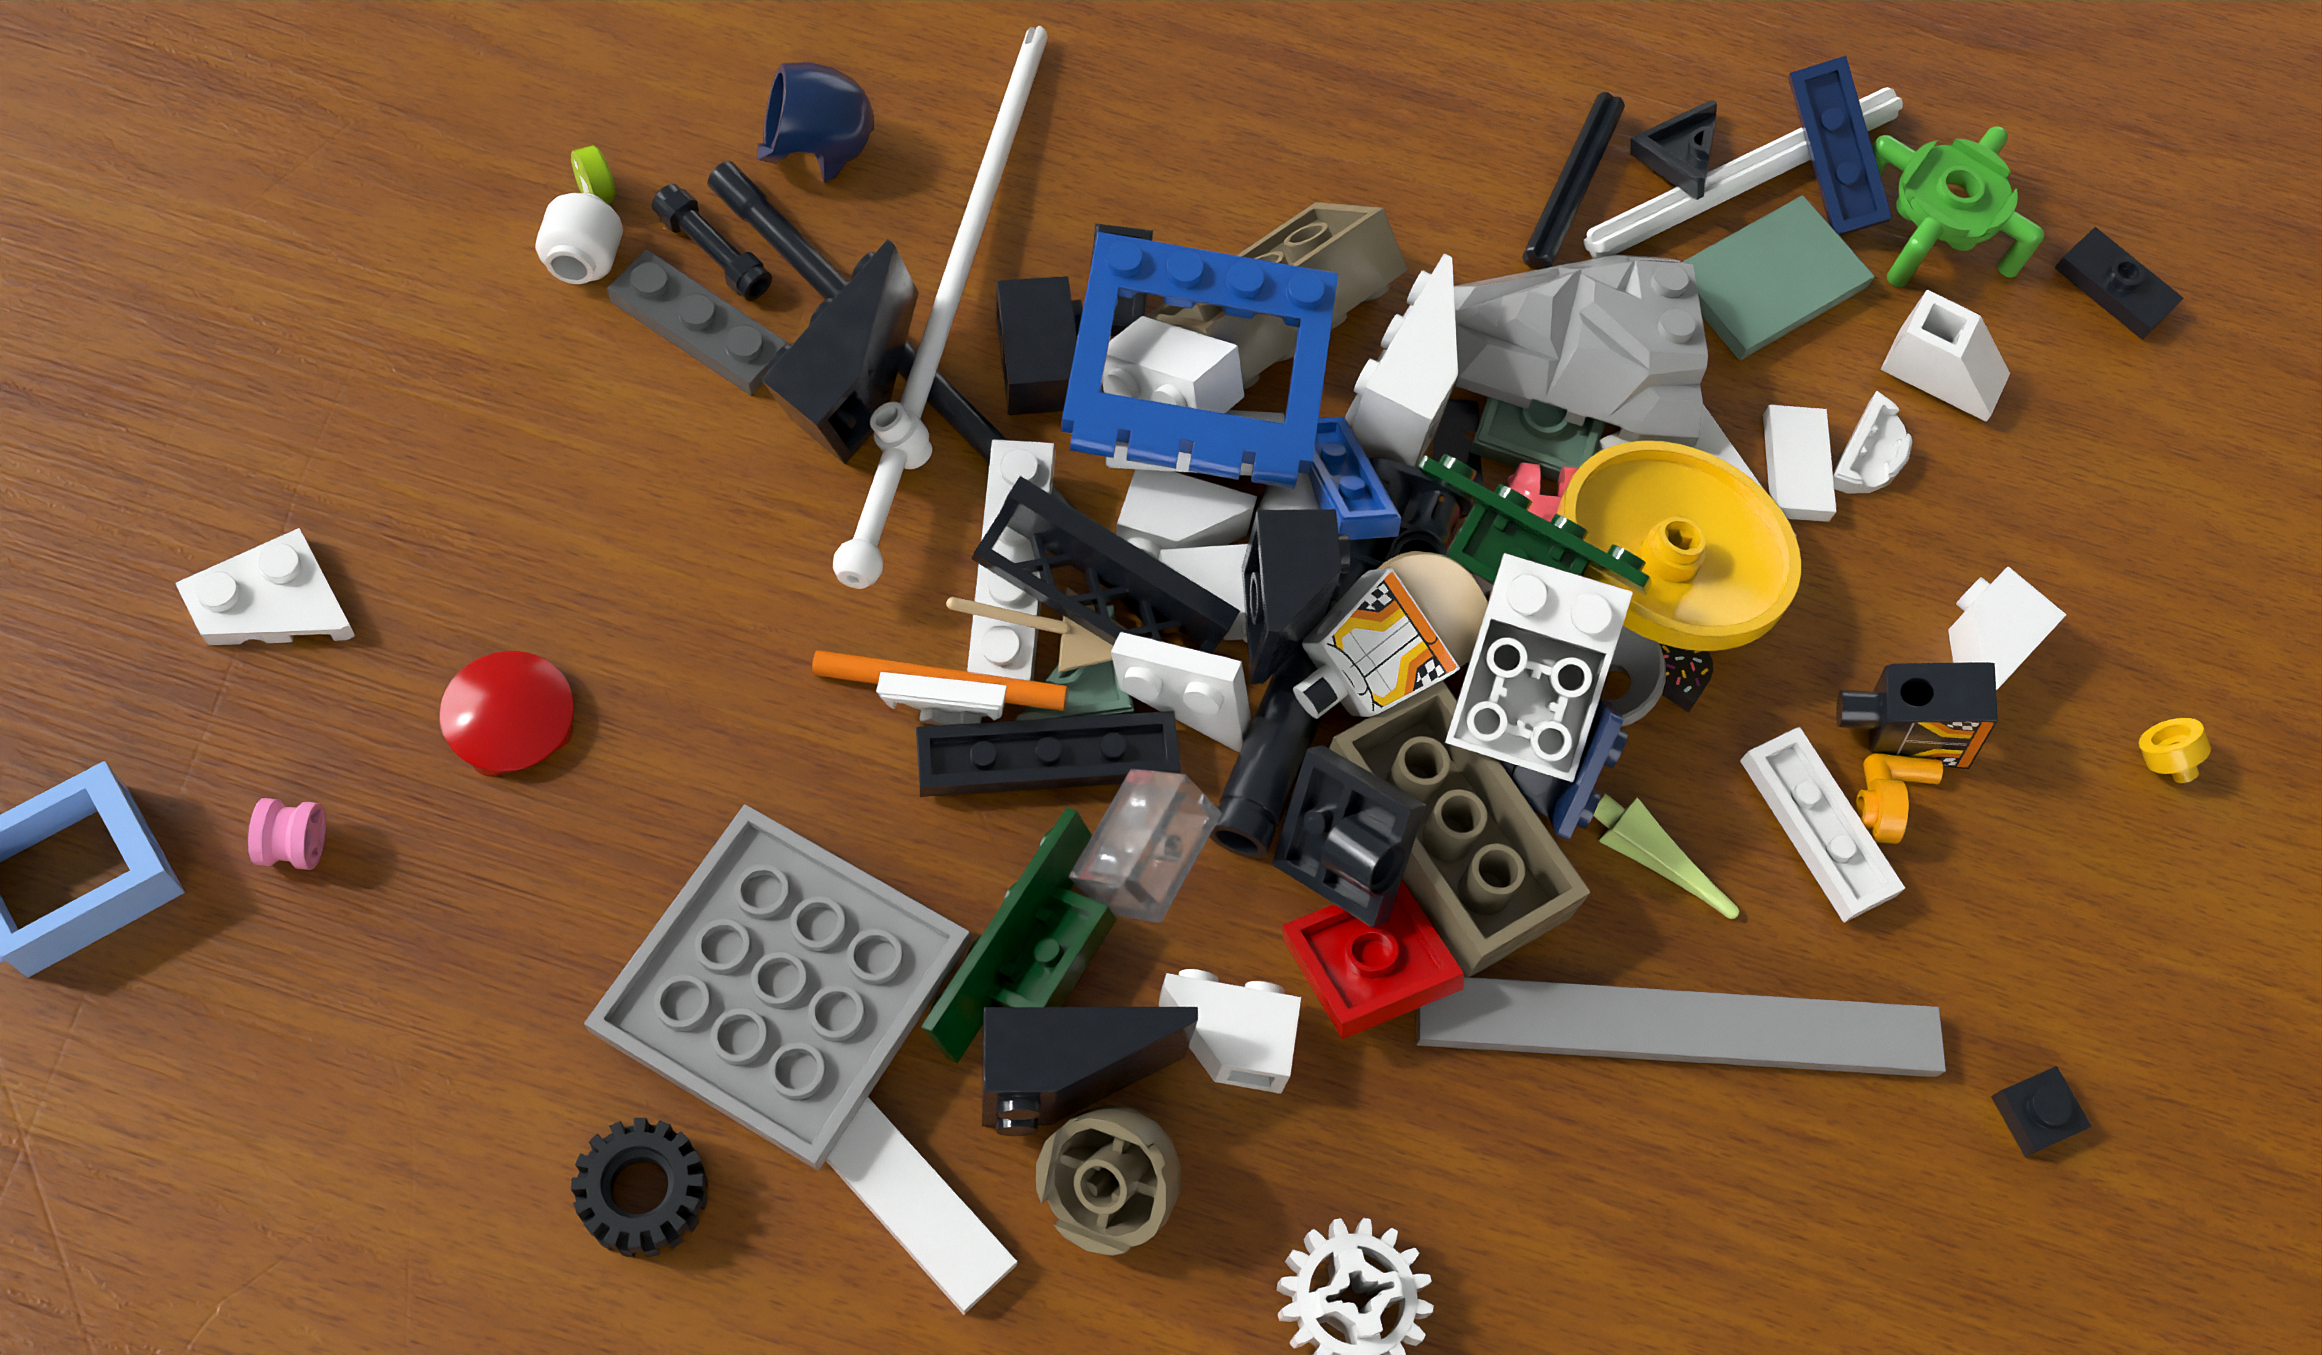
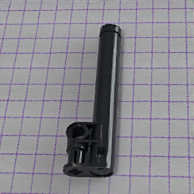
(1282, 727)

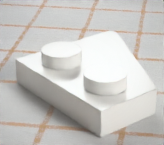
(265, 596)
(1198, 686)

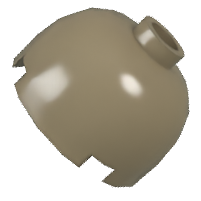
(1109, 1178)

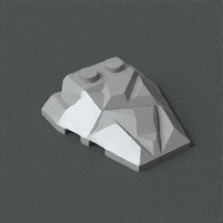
(1592, 338)

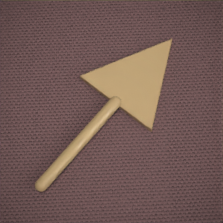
(1078, 645)

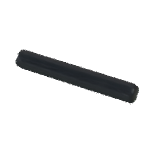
(1573, 181)

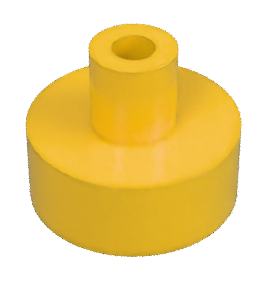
(2175, 748)

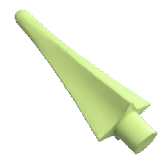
(1641, 837)

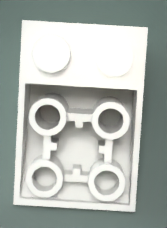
(1413, 378)
(1538, 667)

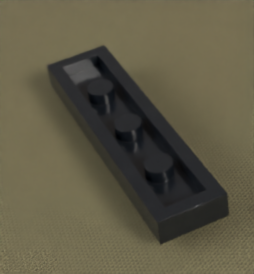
(1044, 753)

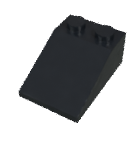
(1063, 1059)

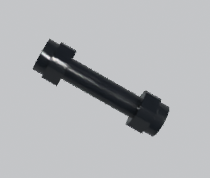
(743, 272)

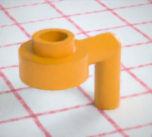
(1886, 803)

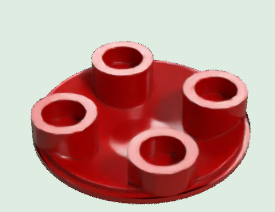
(507, 712)

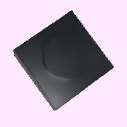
(2041, 1111)

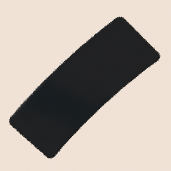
(1449, 440)

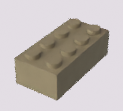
(1480, 853)

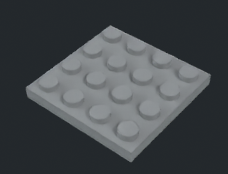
(779, 985)

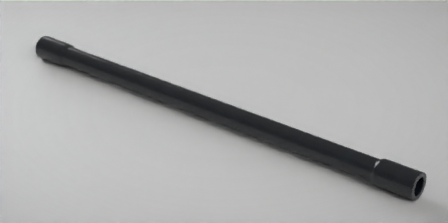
(753, 207)

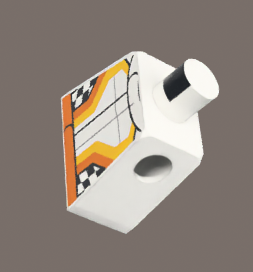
(1372, 650)

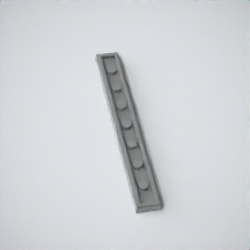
(1686, 1027)

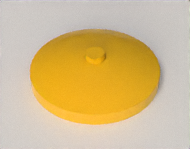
(1709, 540)

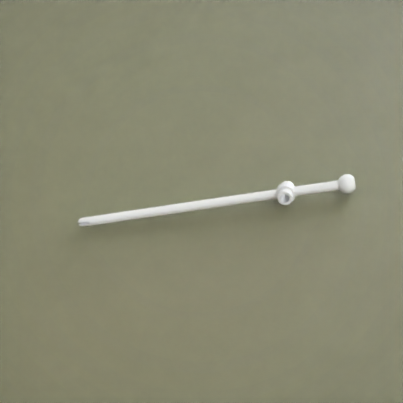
(896, 424)

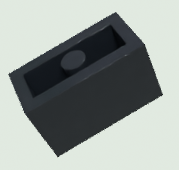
(1036, 342)

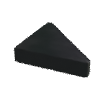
(1680, 148)

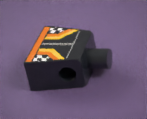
(1926, 711)

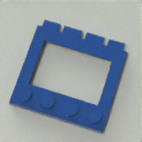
(1212, 438)

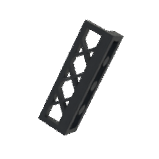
(1104, 561)

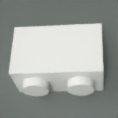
(1173, 367)

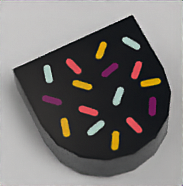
(1686, 675)

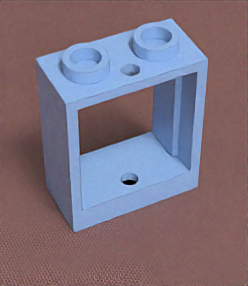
(104, 909)

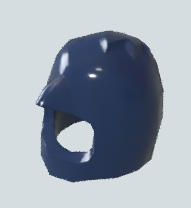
(816, 113)

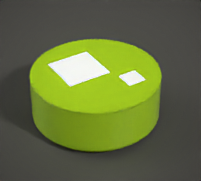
(593, 173)

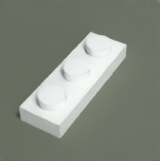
(1822, 824)

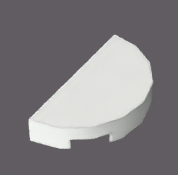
(1875, 449)
(943, 699)

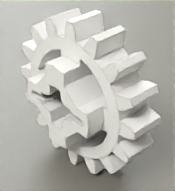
(1346, 1267)

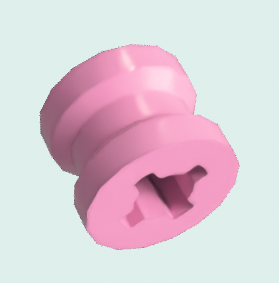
(286, 833)

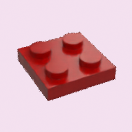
(1368, 971)

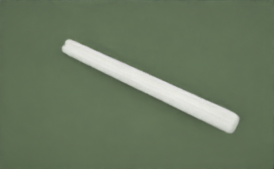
(1723, 183)

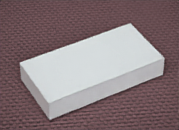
(1799, 462)

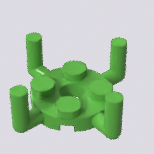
(1955, 219)

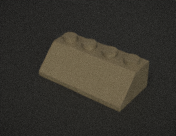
(1322, 237)

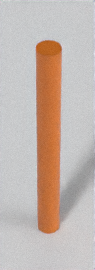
(869, 669)

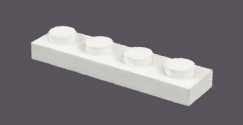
(997, 645)

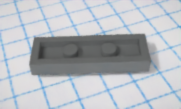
(696, 321)

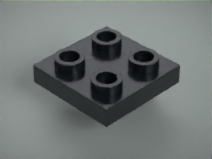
(1348, 835)

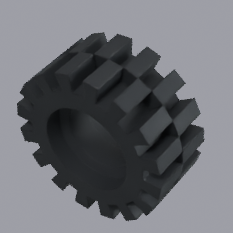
(617, 1151)

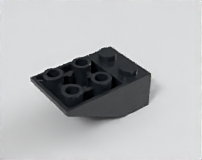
(848, 355)

